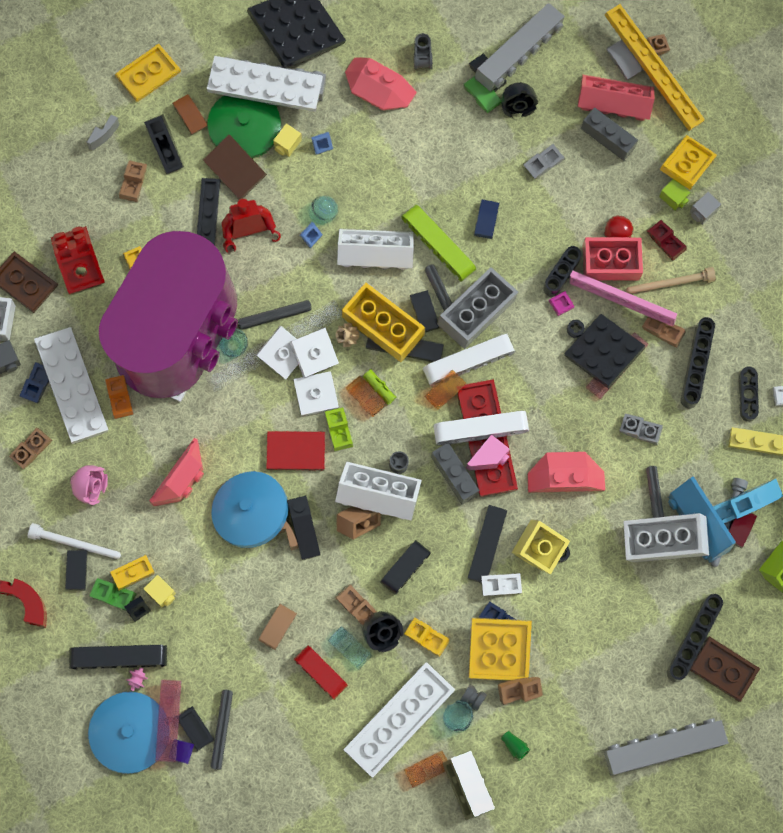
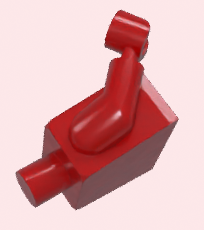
(246, 219)

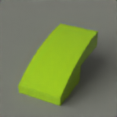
(338, 429)

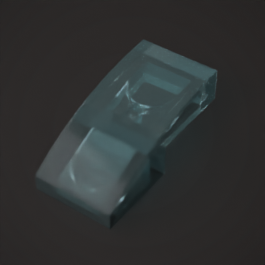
(349, 647)

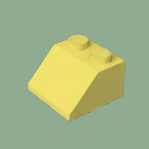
(540, 546)

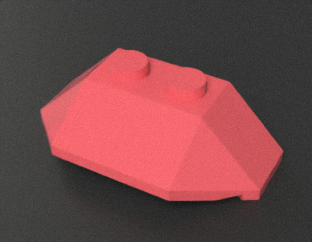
(378, 84)
(566, 473)
(181, 477)

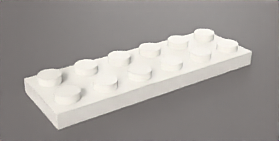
(264, 83)
(71, 385)
(399, 720)

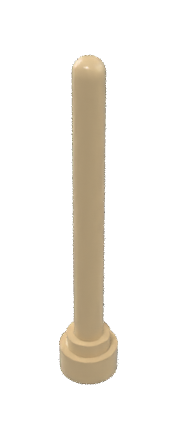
(707, 274)

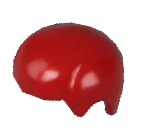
(618, 227)

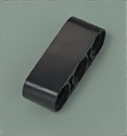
(564, 263)
(405, 567)

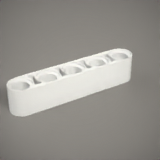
(469, 358)
(481, 428)

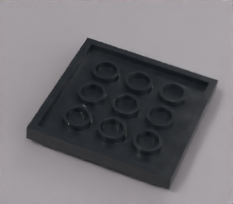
(296, 29)

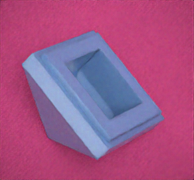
(322, 143)
(311, 234)

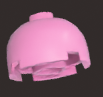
(87, 480)

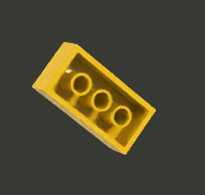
(383, 322)

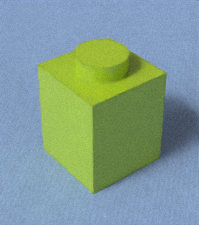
(675, 195)

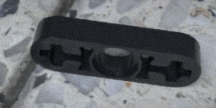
(744, 380)

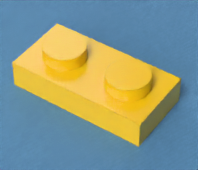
(132, 572)

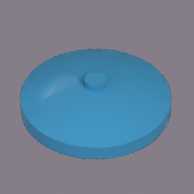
(249, 509)
(125, 732)

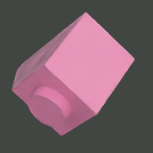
(489, 455)

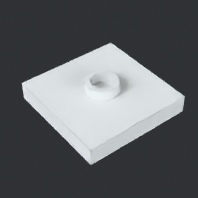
(314, 352)
(278, 353)
(316, 393)

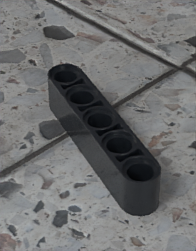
(698, 354)
(699, 629)
(116, 656)

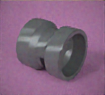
(398, 459)
(471, 696)

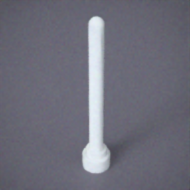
(36, 532)

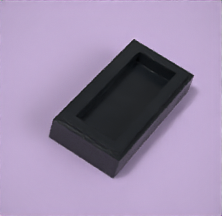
(76, 570)
(195, 728)

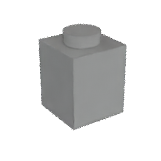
(705, 208)

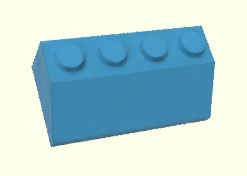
(692, 500)

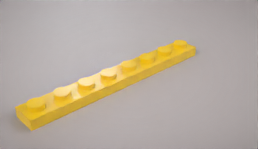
(654, 67)

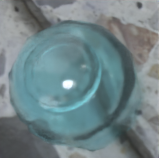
(323, 209)
(242, 340)
(462, 721)

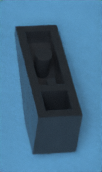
(164, 143)
(303, 527)

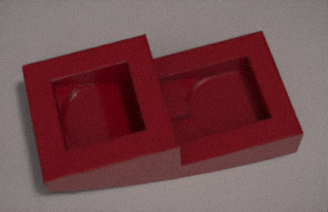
(666, 240)
(741, 528)

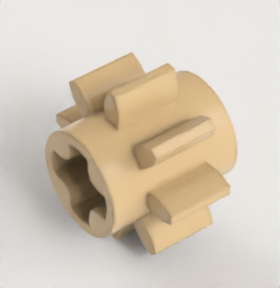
(347, 335)

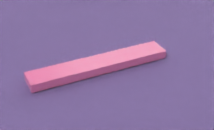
(623, 298)

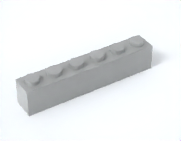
(520, 47)
(666, 747)

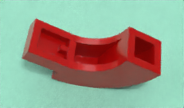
(34, 606)

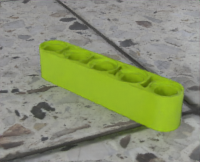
(439, 242)

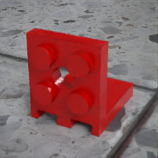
(75, 251)

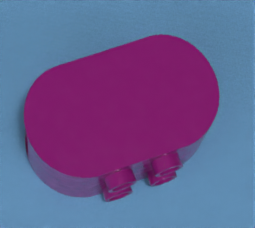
(170, 315)

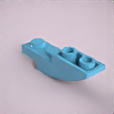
(749, 501)

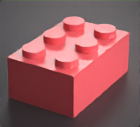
(612, 258)

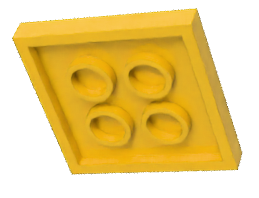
(499, 649)

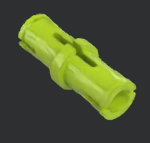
(379, 386)

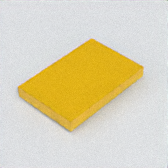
(147, 72)
(688, 162)

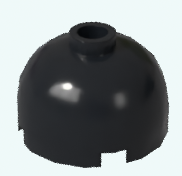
(520, 98)
(382, 631)

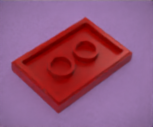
(295, 450)

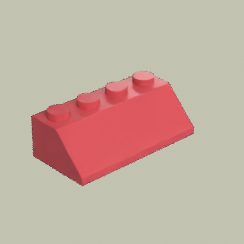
(616, 97)

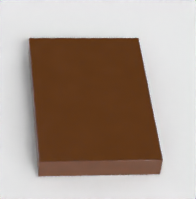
(234, 167)
(25, 282)
(724, 669)

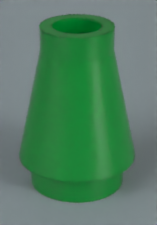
(515, 745)

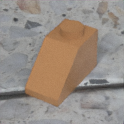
(356, 521)

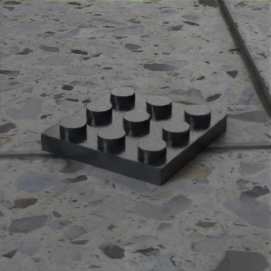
(604, 351)

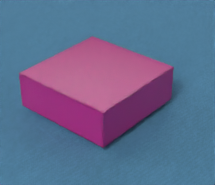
(561, 303)

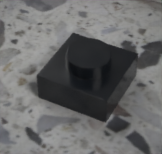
(137, 608)

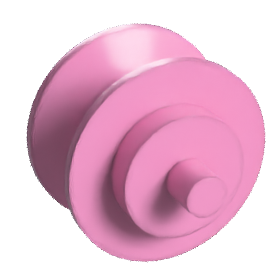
(136, 679)

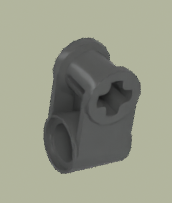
(422, 54)

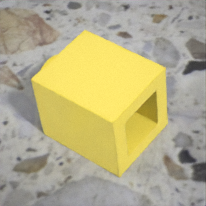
(287, 140)
(160, 591)

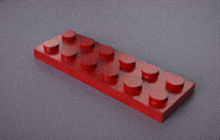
(482, 400)

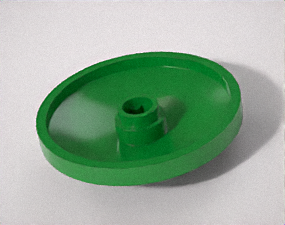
(247, 121)

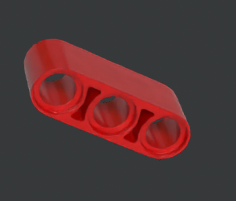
(321, 672)

